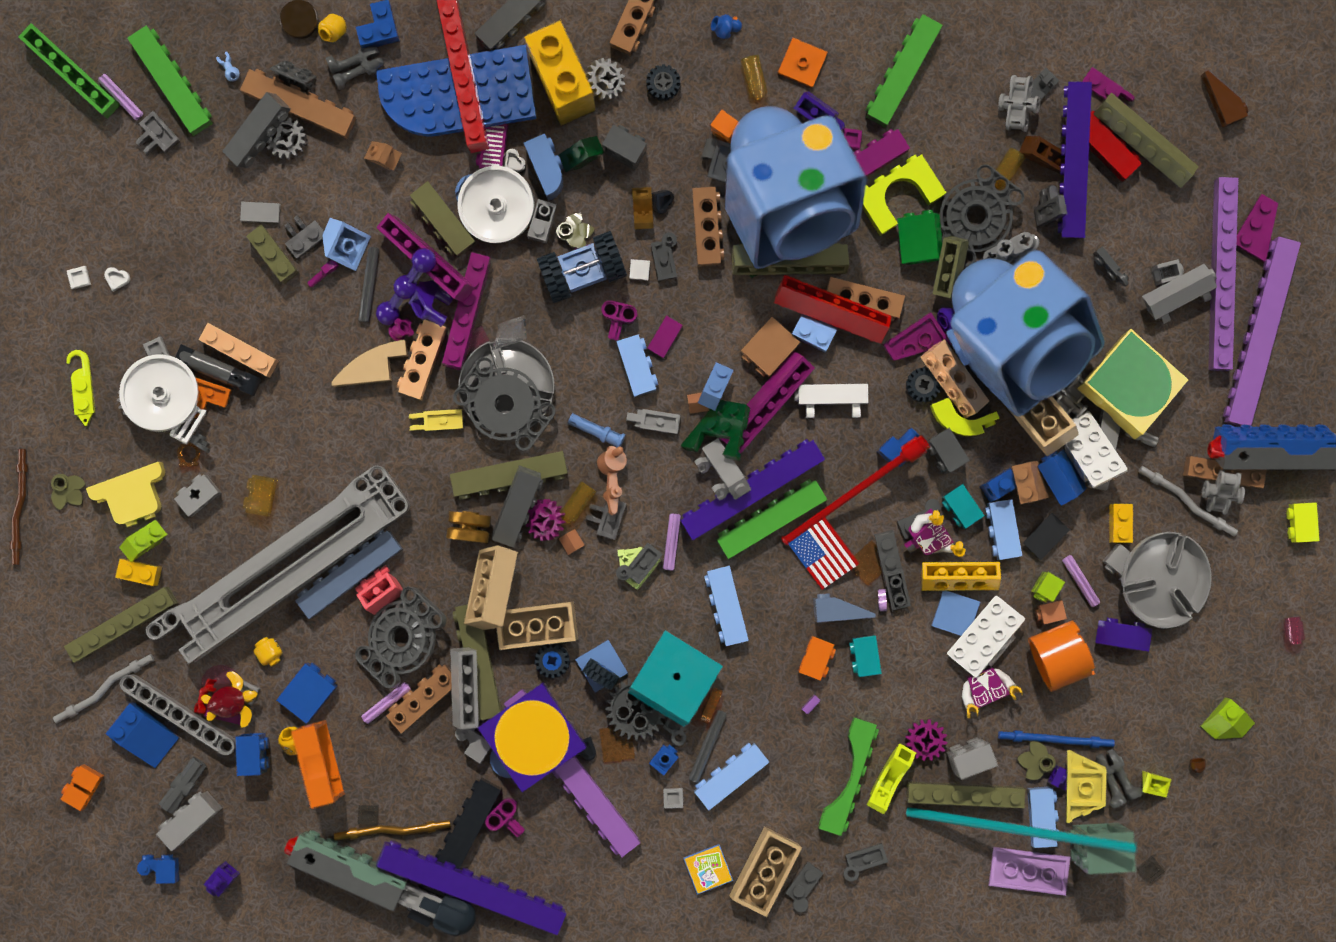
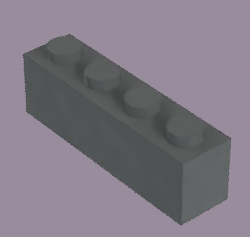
(506, 21)
(256, 130)
(516, 506)

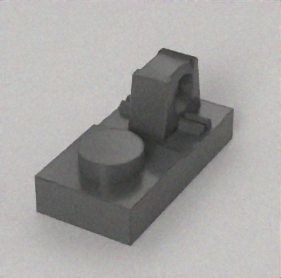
(1043, 84)

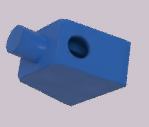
(999, 485)

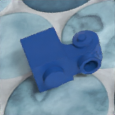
(165, 867)

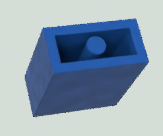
(1061, 476)
(307, 692)

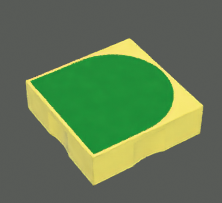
(1133, 384)

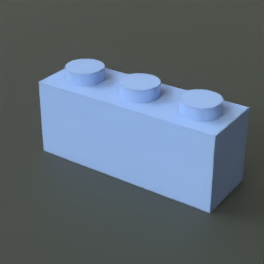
(637, 365)
(1003, 529)
(1042, 813)

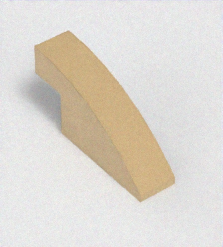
(372, 365)

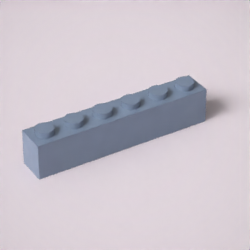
(349, 574)

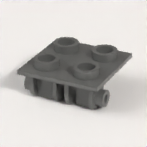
(287, 72)

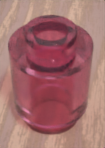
(1294, 630)

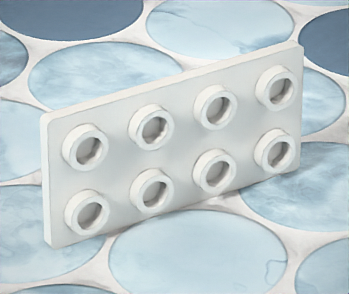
(1093, 453)
(986, 637)

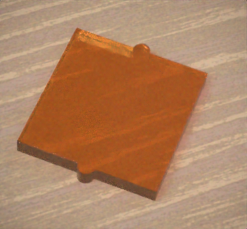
(869, 564)
(616, 746)

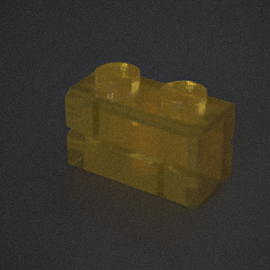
(260, 495)

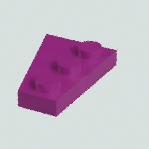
(1257, 228)
(916, 338)

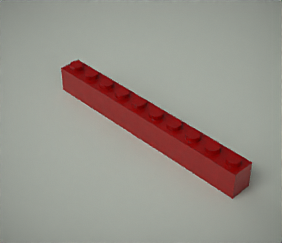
(463, 75)

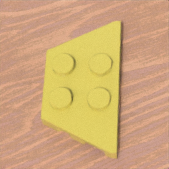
(1084, 786)

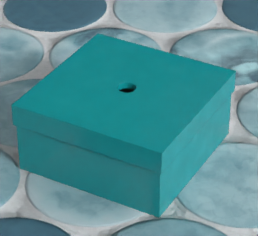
(675, 679)

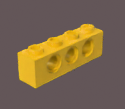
(960, 576)

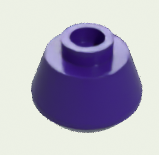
(944, 318)

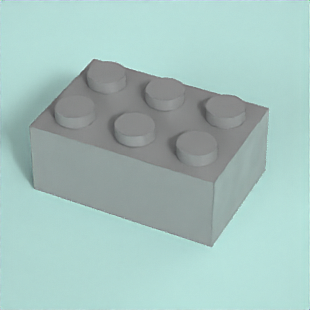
(971, 758)
(188, 820)

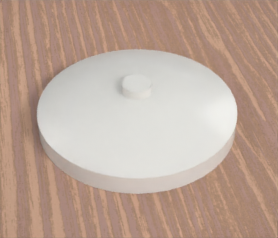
(496, 204)
(159, 393)

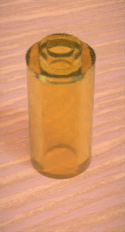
(754, 77)
(1009, 166)
(577, 502)

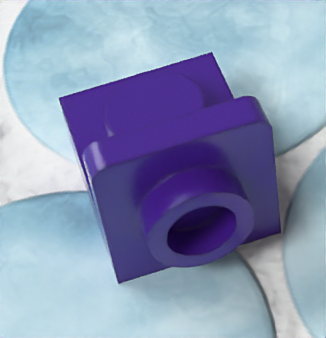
(1058, 777)

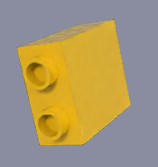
(560, 73)

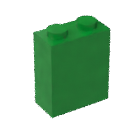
(920, 237)

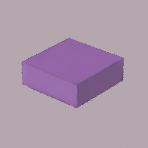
(810, 704)

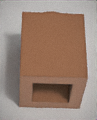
(1050, 612)

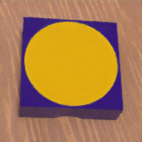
(532, 737)

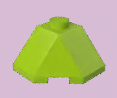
(1228, 721)

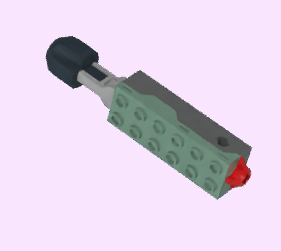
(363, 878)

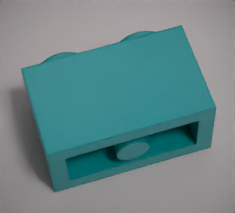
(962, 507)
(865, 655)

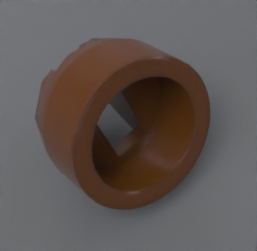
(1198, 765)

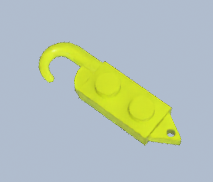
(82, 388)

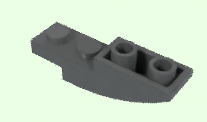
(892, 570)

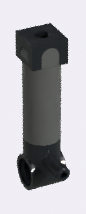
(218, 370)

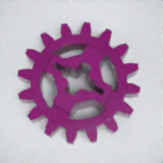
(549, 527)
(918, 739)

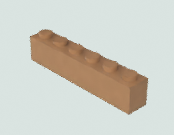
(302, 105)

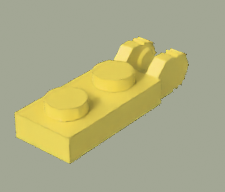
(439, 420)

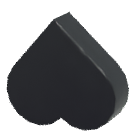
(662, 200)
(589, 752)

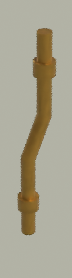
(354, 833)

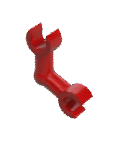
(200, 706)

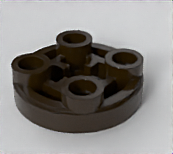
(298, 19)

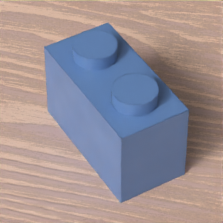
(715, 386)

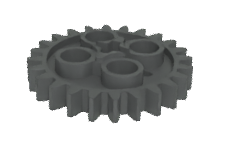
(620, 699)

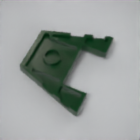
(726, 423)

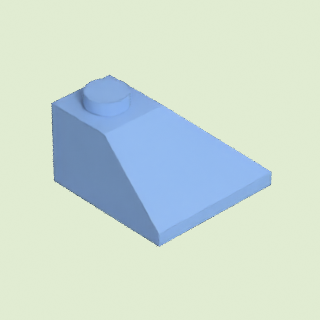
(344, 243)

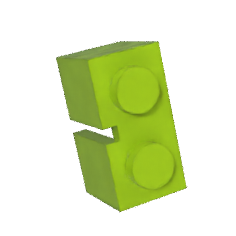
(143, 540)
(1047, 587)

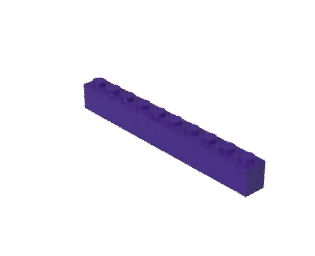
(470, 887)

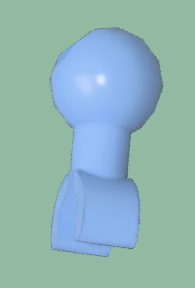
(231, 71)

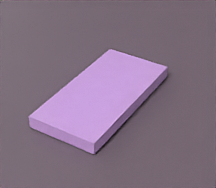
(1029, 871)

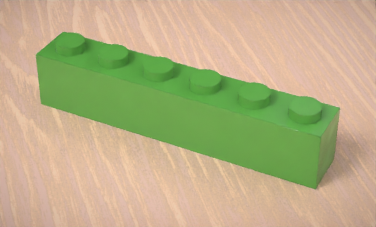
(69, 70)
(904, 70)
(170, 81)
(771, 519)

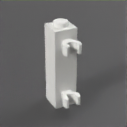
(832, 395)

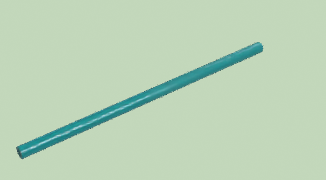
(1022, 830)

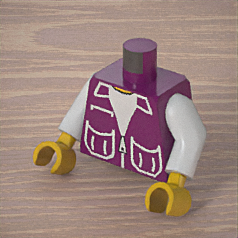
(932, 536)
(986, 688)

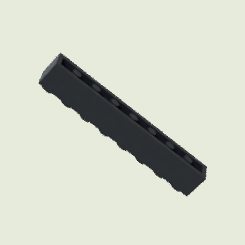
(465, 832)

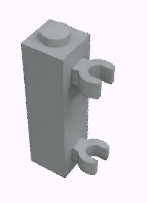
(1180, 291)
(727, 470)

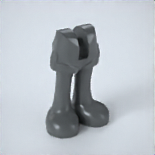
(365, 66)
(1117, 767)

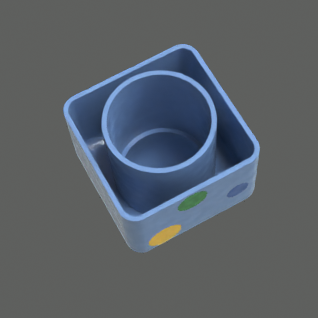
(791, 185)
(1024, 328)

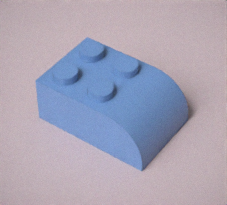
(546, 165)

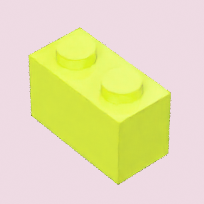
(1303, 522)

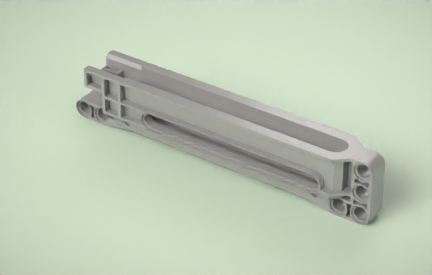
(214, 620)

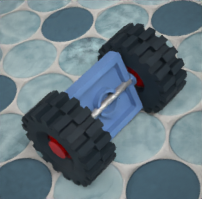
(582, 267)

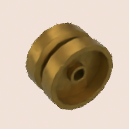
(468, 526)

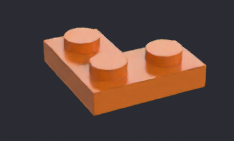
(211, 393)

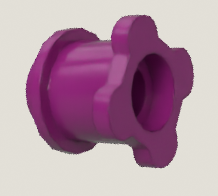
(400, 329)

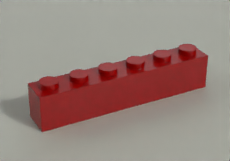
(832, 309)

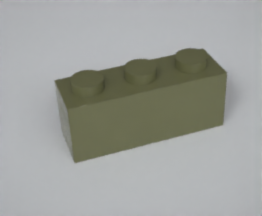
(272, 254)
(950, 265)

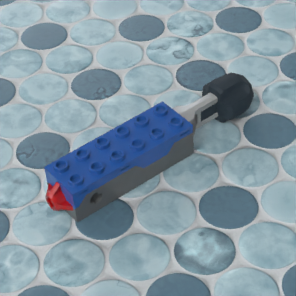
(1273, 447)

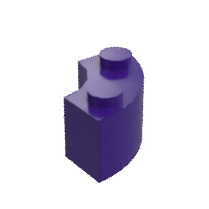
(1123, 635)

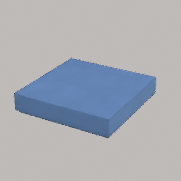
(955, 612)
(605, 656)

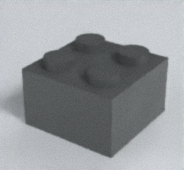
(624, 146)
(947, 451)

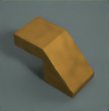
(642, 208)

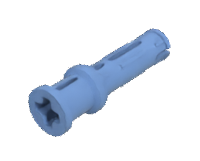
(605, 434)

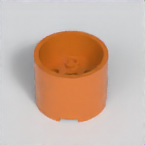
(1061, 656)

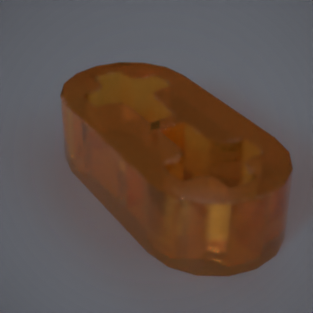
(711, 705)

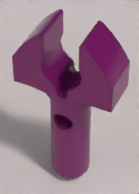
(328, 268)

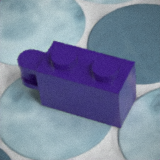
(813, 108)
(221, 879)

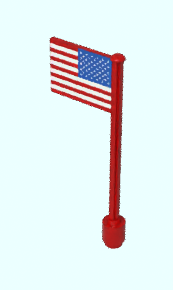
(818, 542)

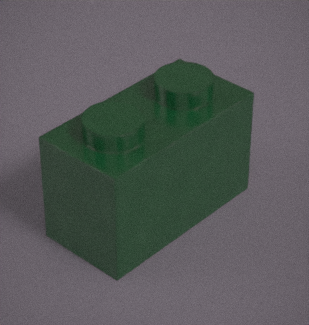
(581, 153)

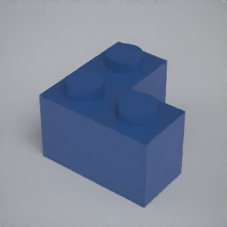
(383, 29)

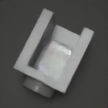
(1167, 272)

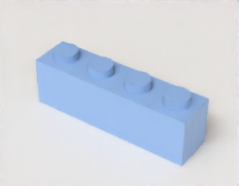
(727, 606)
(731, 775)

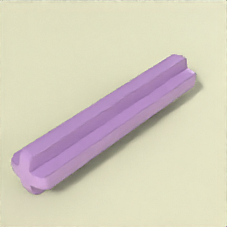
(117, 93)
(671, 541)
(1081, 581)
(385, 703)

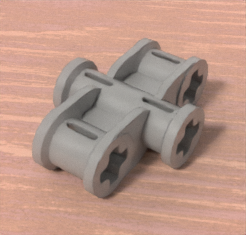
(1019, 96)
(1014, 248)
(1070, 398)
(1223, 492)

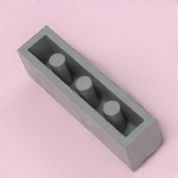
(464, 688)

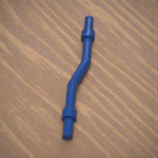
(1019, 736)

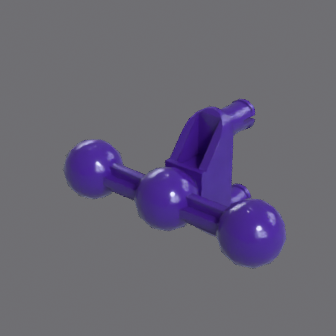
(419, 295)

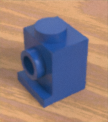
(662, 766)

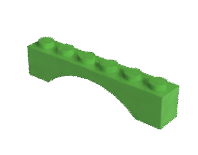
(835, 815)

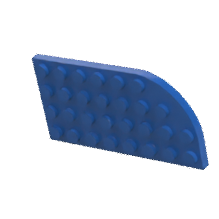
(425, 99)

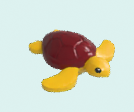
(230, 701)

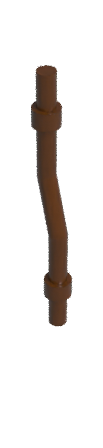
(21, 469)

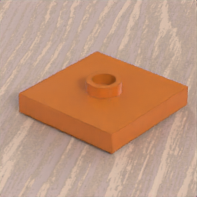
(802, 62)

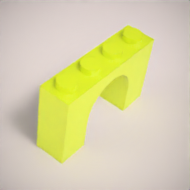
(915, 172)

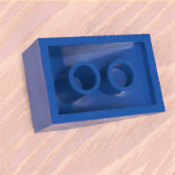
(142, 734)

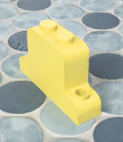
(131, 494)

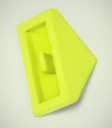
(1155, 784)

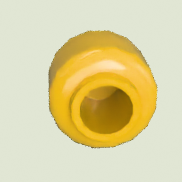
(332, 28)
(268, 651)
(286, 741)

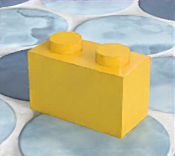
(1120, 523)
(138, 572)

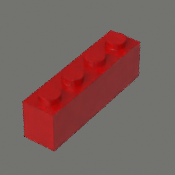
(1111, 150)

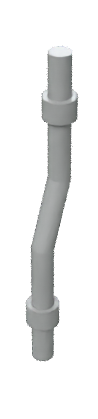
(1218, 523)
(73, 710)

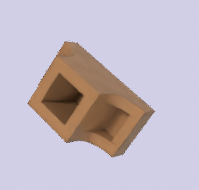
(383, 155)

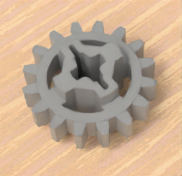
(606, 70)
(292, 135)

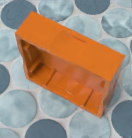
(318, 763)

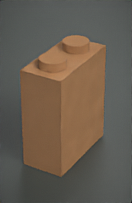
(769, 347)
(1030, 482)

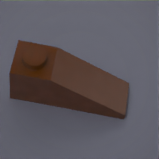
(1225, 102)
(1042, 153)

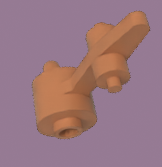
(609, 464)

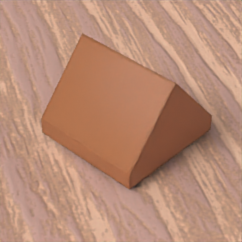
(694, 406)
(571, 541)

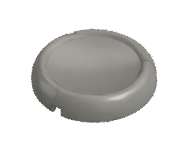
(516, 356)
(1166, 579)

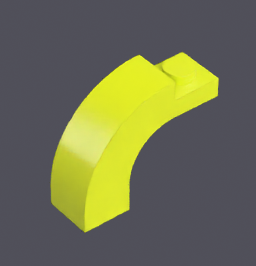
(948, 418)
(889, 778)

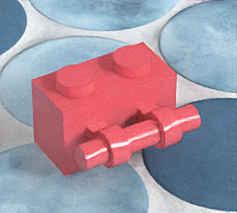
(378, 590)

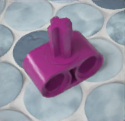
(617, 319)
(506, 818)

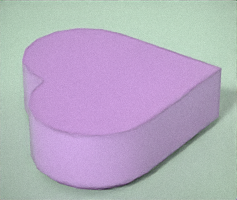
(882, 600)

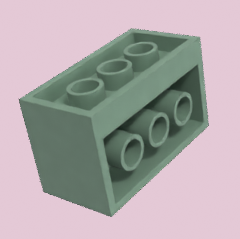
(1101, 860)

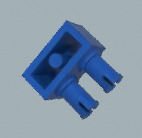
(892, 446)

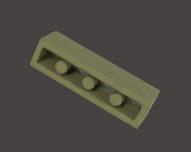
(443, 220)

